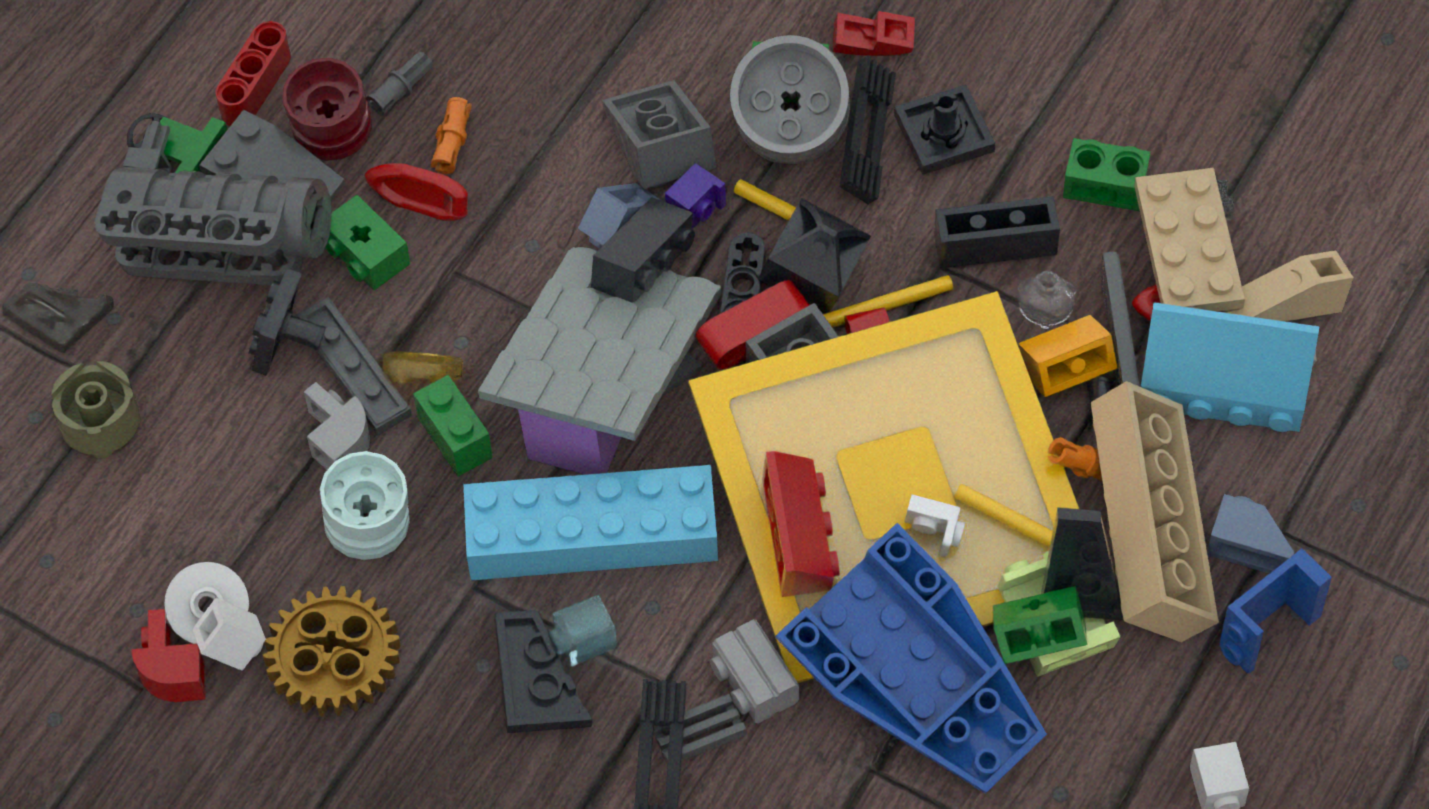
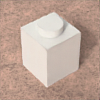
(229, 634)
(1219, 777)

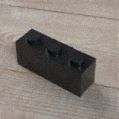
(996, 232)
(642, 250)

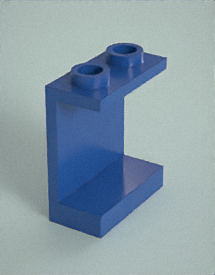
(1296, 582)

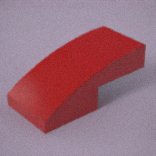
(879, 37)

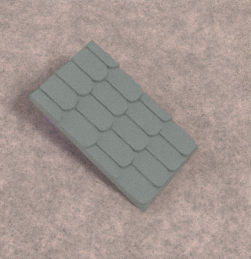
(594, 363)

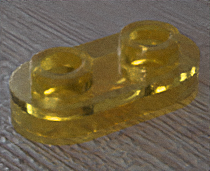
(409, 365)

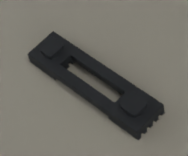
(875, 85)
(660, 706)

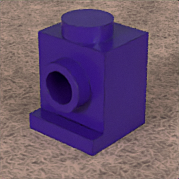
(698, 193)

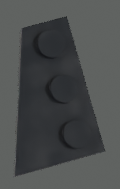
(1082, 559)
(533, 680)

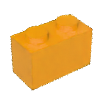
(1068, 355)

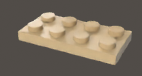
(1189, 240)

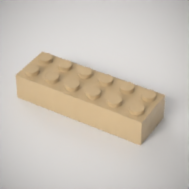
(1153, 513)

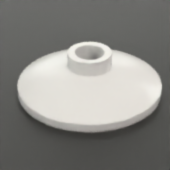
(193, 584)

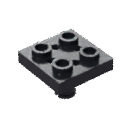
(941, 118)
(279, 323)

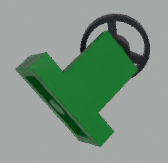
(184, 143)

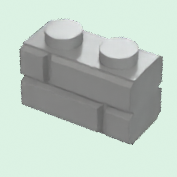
(754, 671)

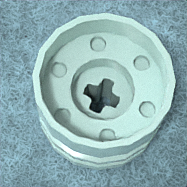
(365, 485)

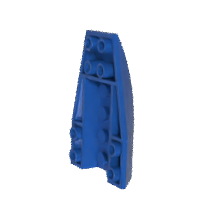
(916, 662)

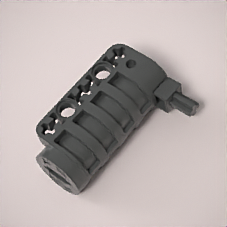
(209, 217)

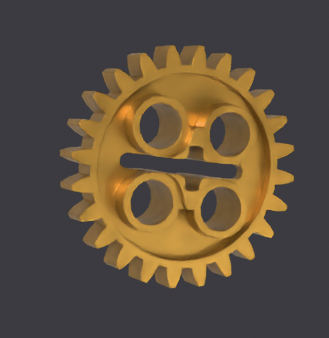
(332, 651)

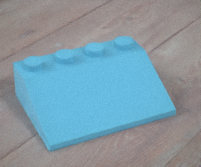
(1230, 365)

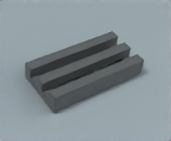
(698, 714)

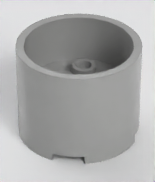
(792, 69)

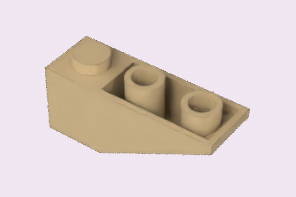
(1298, 289)

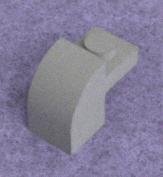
(341, 428)

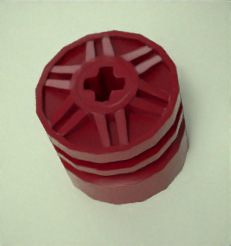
(327, 108)

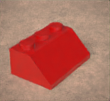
(798, 524)

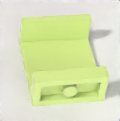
(1026, 580)

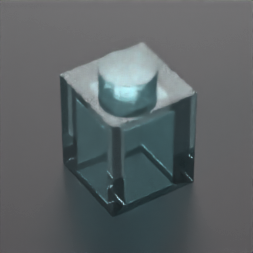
(583, 630)

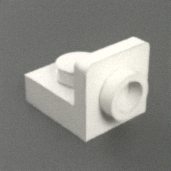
(933, 516)

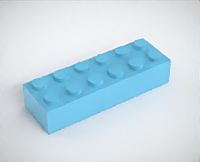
(590, 522)

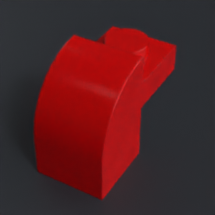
(168, 670)

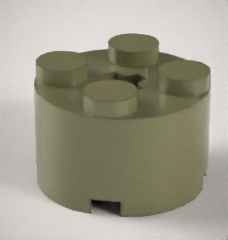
(95, 408)

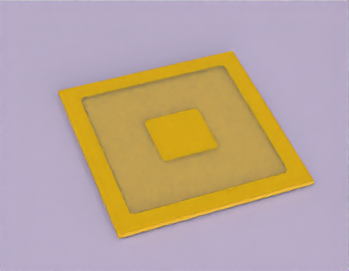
(887, 420)

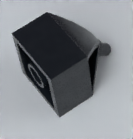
(815, 254)

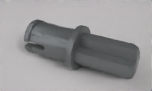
(399, 83)

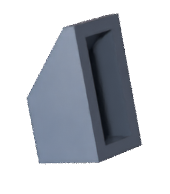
(611, 210)
(1248, 536)

